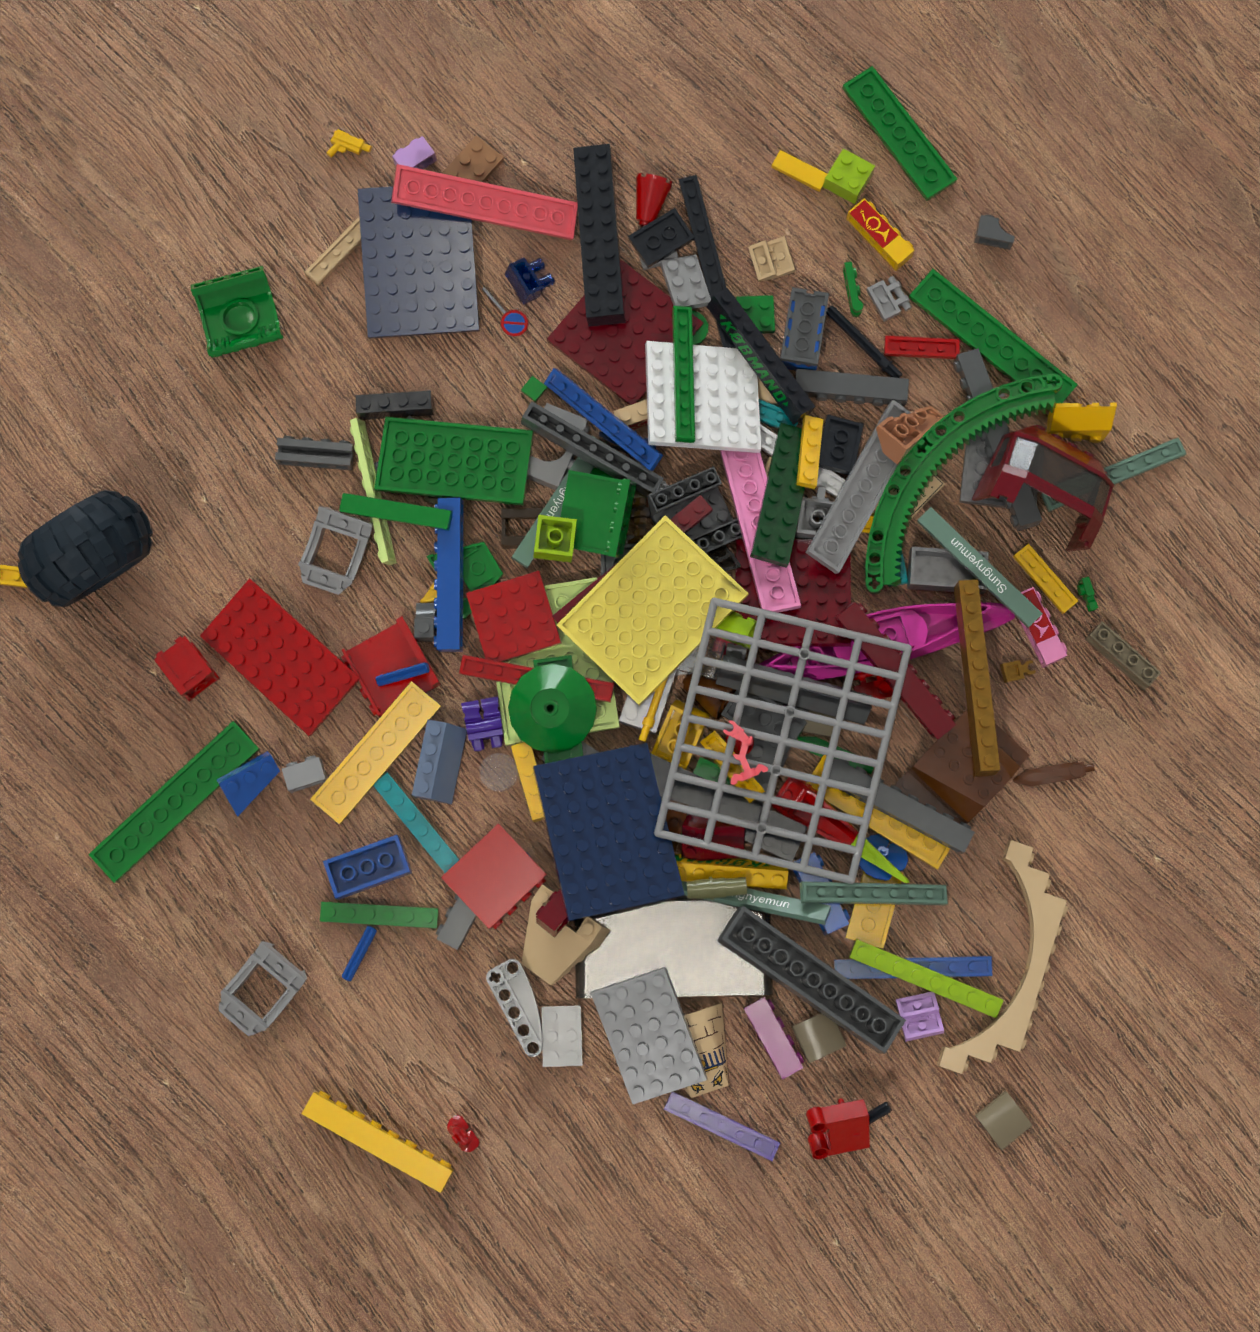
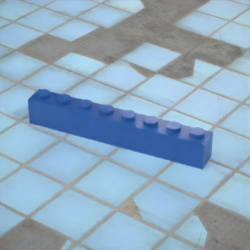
(449, 579)

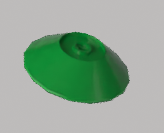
(572, 712)

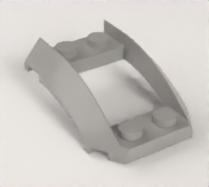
(342, 524)
(278, 967)

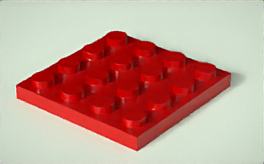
(513, 618)

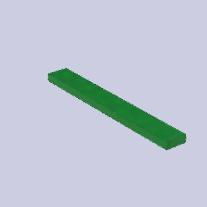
(683, 374)

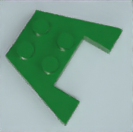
(478, 570)

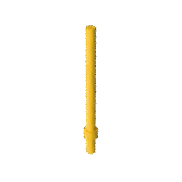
(648, 721)

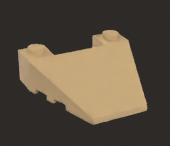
(554, 957)

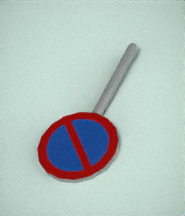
(513, 322)

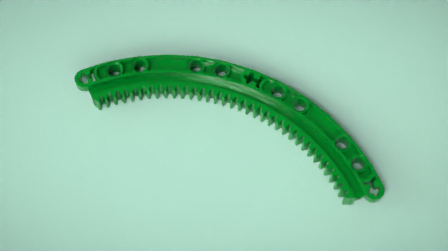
(979, 414)

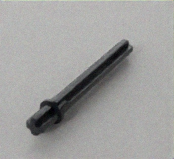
(886, 365)

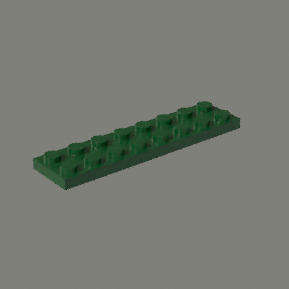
(780, 500)

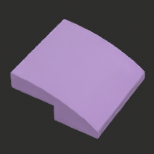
(920, 1015)

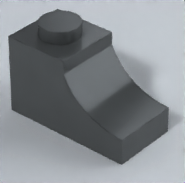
(991, 233)
(424, 622)

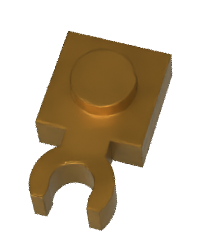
(1015, 671)

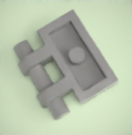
(884, 301)

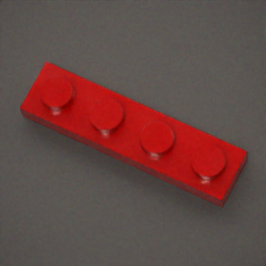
(921, 347)

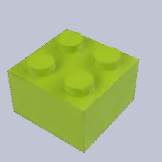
(848, 176)
(555, 538)

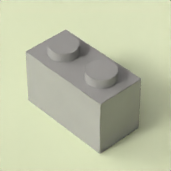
(304, 774)

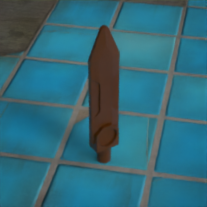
(1054, 773)

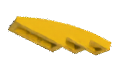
(716, 743)

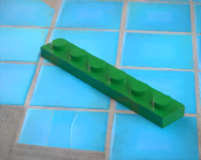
(379, 915)

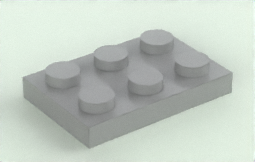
(685, 282)
(561, 1036)

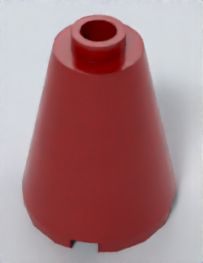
(650, 197)

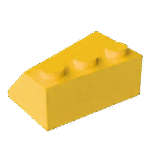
(1080, 422)

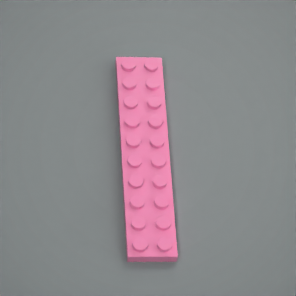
(747, 484)

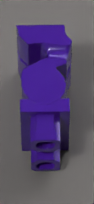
(483, 729)

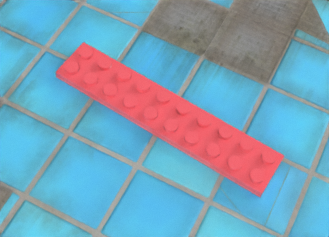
(484, 202)

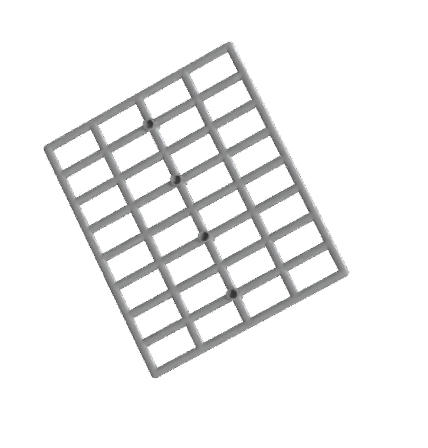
(783, 740)

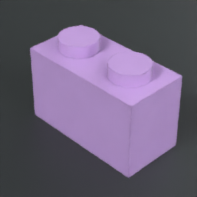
(416, 154)

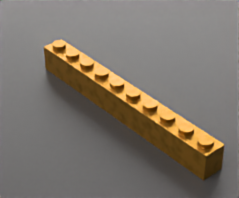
(976, 678)

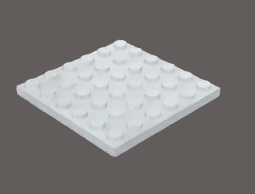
(723, 399)

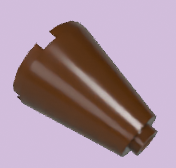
(712, 705)

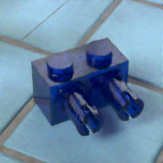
(524, 280)

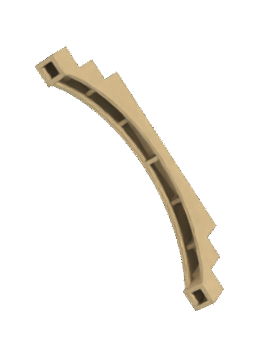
(1044, 919)

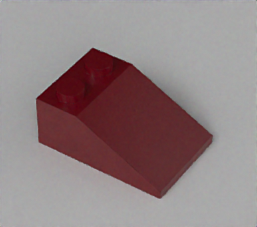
(723, 834)

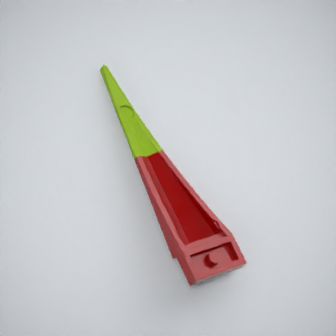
(828, 827)

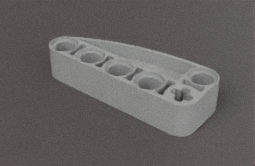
(523, 998)

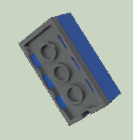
(804, 329)

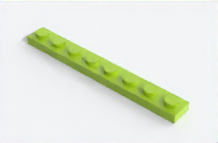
(926, 978)

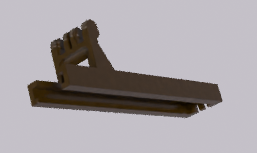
(638, 511)

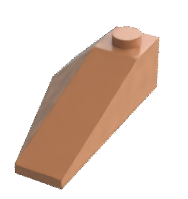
(903, 432)

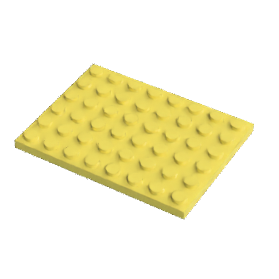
(650, 610)

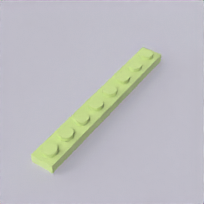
(367, 468)

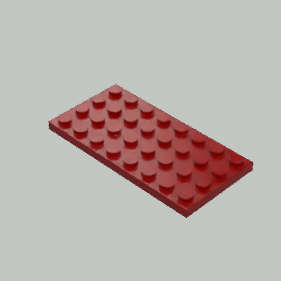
(280, 657)

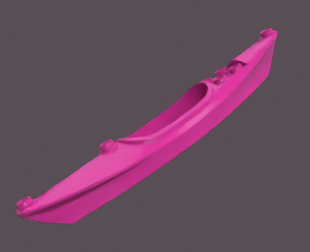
(921, 626)

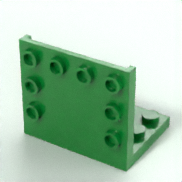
(601, 511)

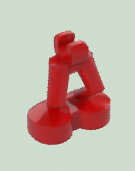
(458, 1128)

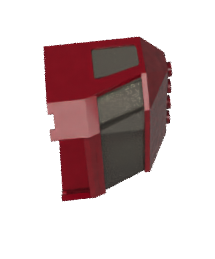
(1054, 470)

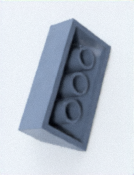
(439, 762)

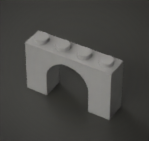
(553, 472)

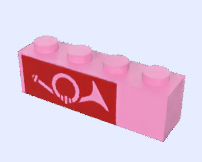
(1043, 634)

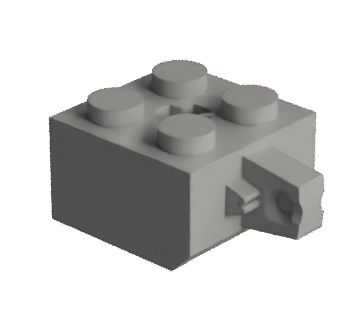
(810, 508)

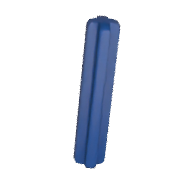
(402, 674)
(359, 953)

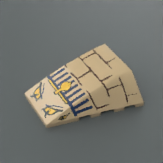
(709, 1038)

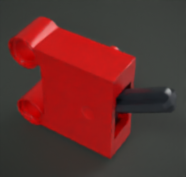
(844, 1126)

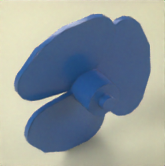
(894, 854)

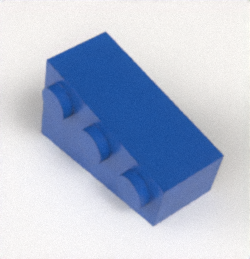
(247, 781)

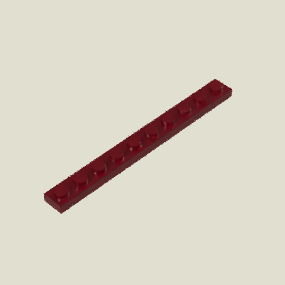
(684, 520)

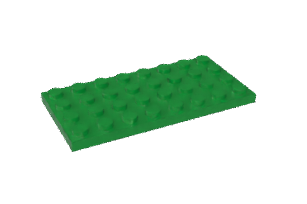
(454, 460)

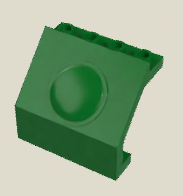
(237, 311)

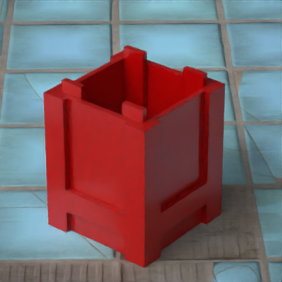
(186, 668)

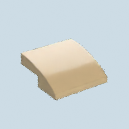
(772, 259)

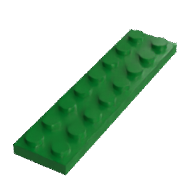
(899, 133)

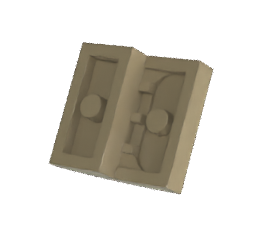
(818, 1037)
(1003, 1120)

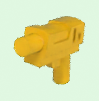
(343, 141)

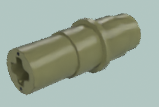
(716, 888)

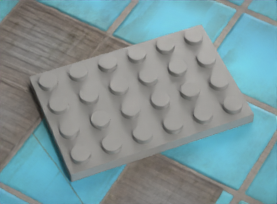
(649, 1035)

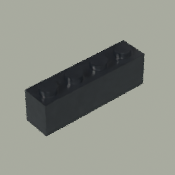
(394, 405)

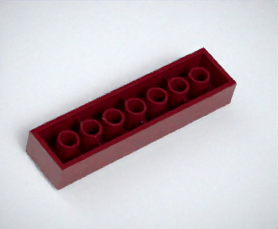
(915, 692)

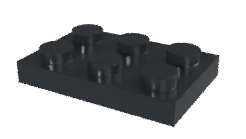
(661, 238)
(839, 444)

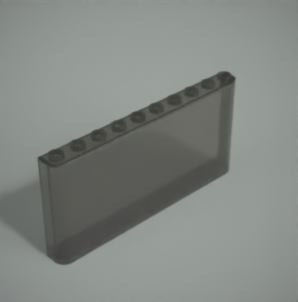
(674, 936)

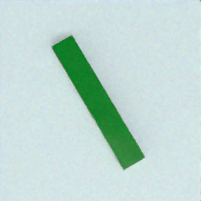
(395, 511)

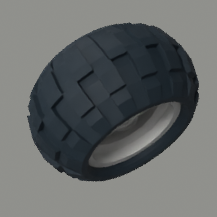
(84, 548)

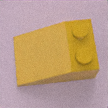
(668, 735)

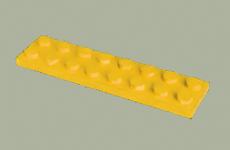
(375, 753)
(898, 833)

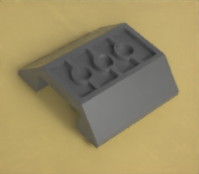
(712, 531)

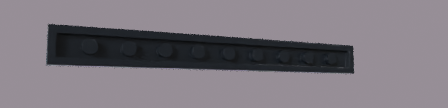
(704, 243)

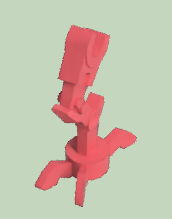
(739, 734)

